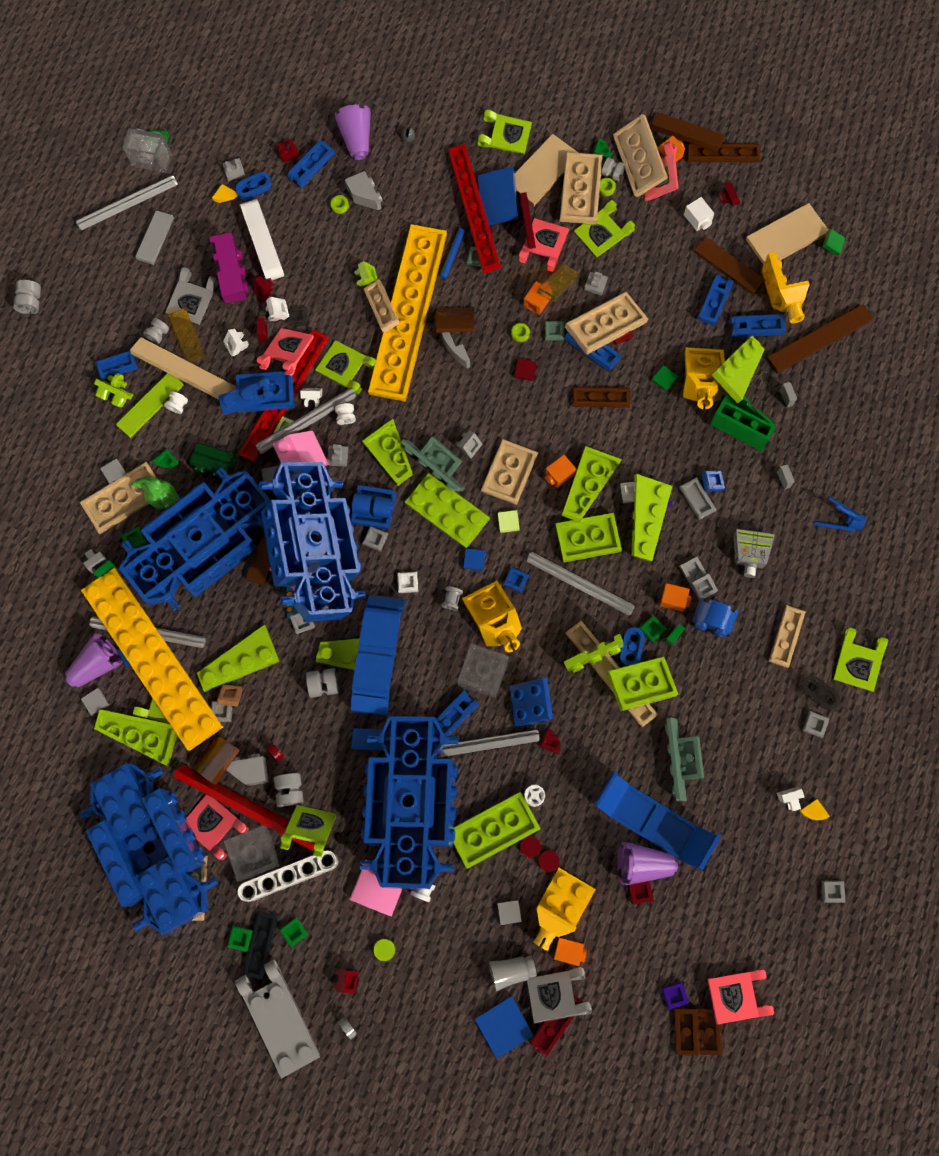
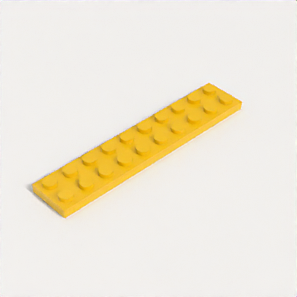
(411, 304)
(152, 659)

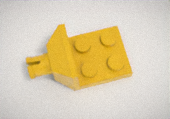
(783, 296)
(699, 382)
(494, 616)
(561, 907)

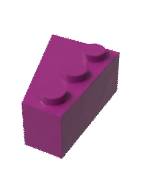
(229, 268)

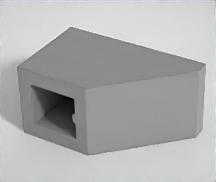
(362, 191)
(250, 770)

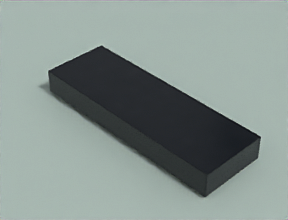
(260, 945)

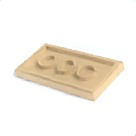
(640, 155)
(542, 169)
(581, 188)
(788, 234)
(606, 323)
(117, 500)

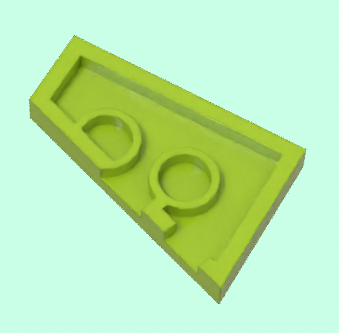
(389, 452)
(339, 653)
(576, 663)

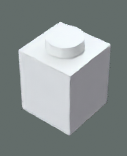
(699, 214)

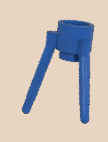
(854, 519)

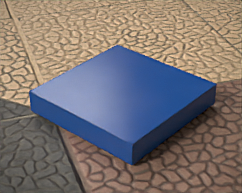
(504, 1027)

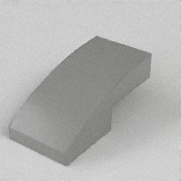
(457, 352)
(697, 578)

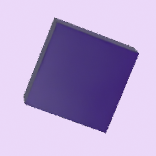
(675, 995)

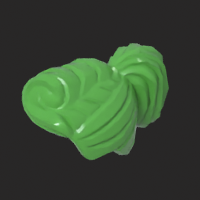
(157, 492)

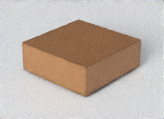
(230, 695)

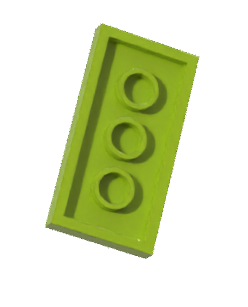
(447, 510)
(494, 830)

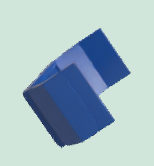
(376, 655)
(656, 822)

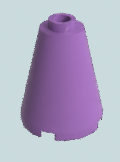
(355, 129)
(93, 661)
(643, 864)

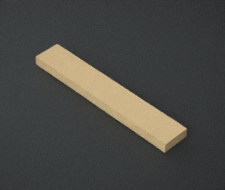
(180, 368)
(584, 641)

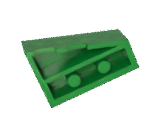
(743, 422)

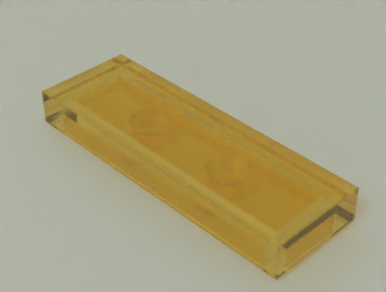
(558, 283)
(187, 335)

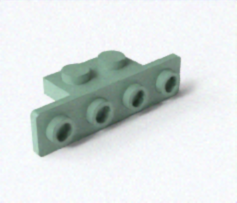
(439, 459)
(685, 759)

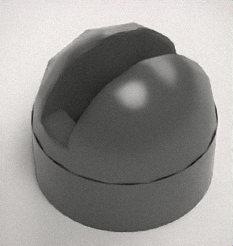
(411, 136)

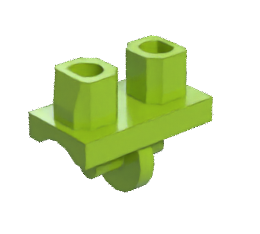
(105, 388)

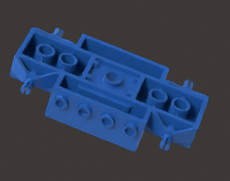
(176, 558)
(316, 568)
(132, 819)
(409, 832)

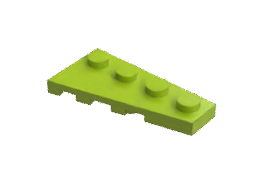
(739, 368)
(590, 478)
(649, 511)
(243, 659)
(144, 735)

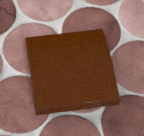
(455, 319)
(216, 759)
(688, 1032)

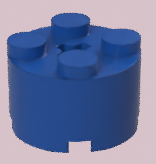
(715, 617)

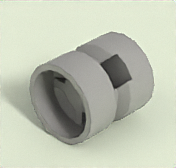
(26, 297)
(322, 682)
(288, 782)

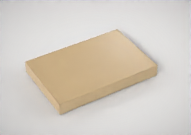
(509, 471)

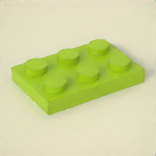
(588, 538)
(642, 683)

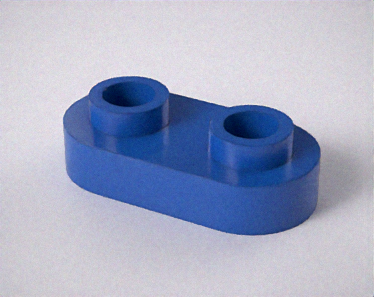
(252, 184)
(632, 648)

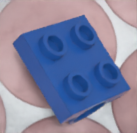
(373, 507)
(531, 702)

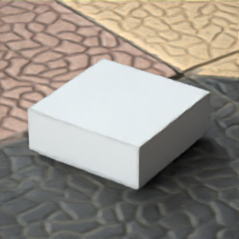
(407, 582)

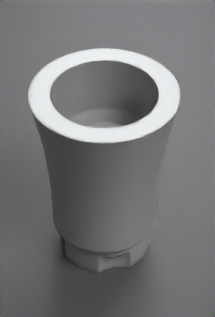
(511, 971)

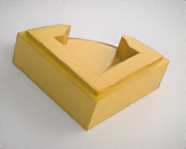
(224, 194)
(814, 811)

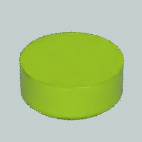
(607, 186)
(339, 204)
(520, 332)
(384, 950)

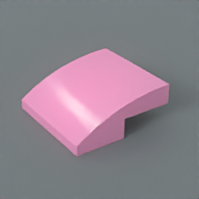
(370, 894)

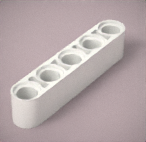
(262, 240)
(278, 876)

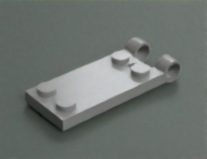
(279, 1021)

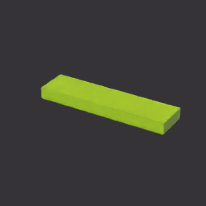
(149, 404)

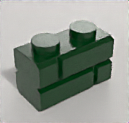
(211, 459)

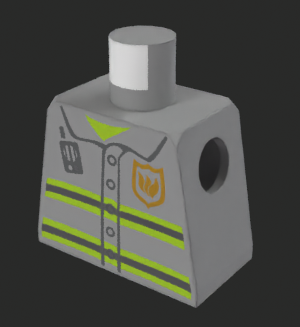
(752, 550)

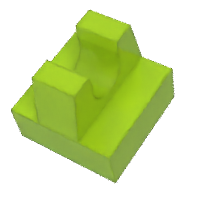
(367, 274)

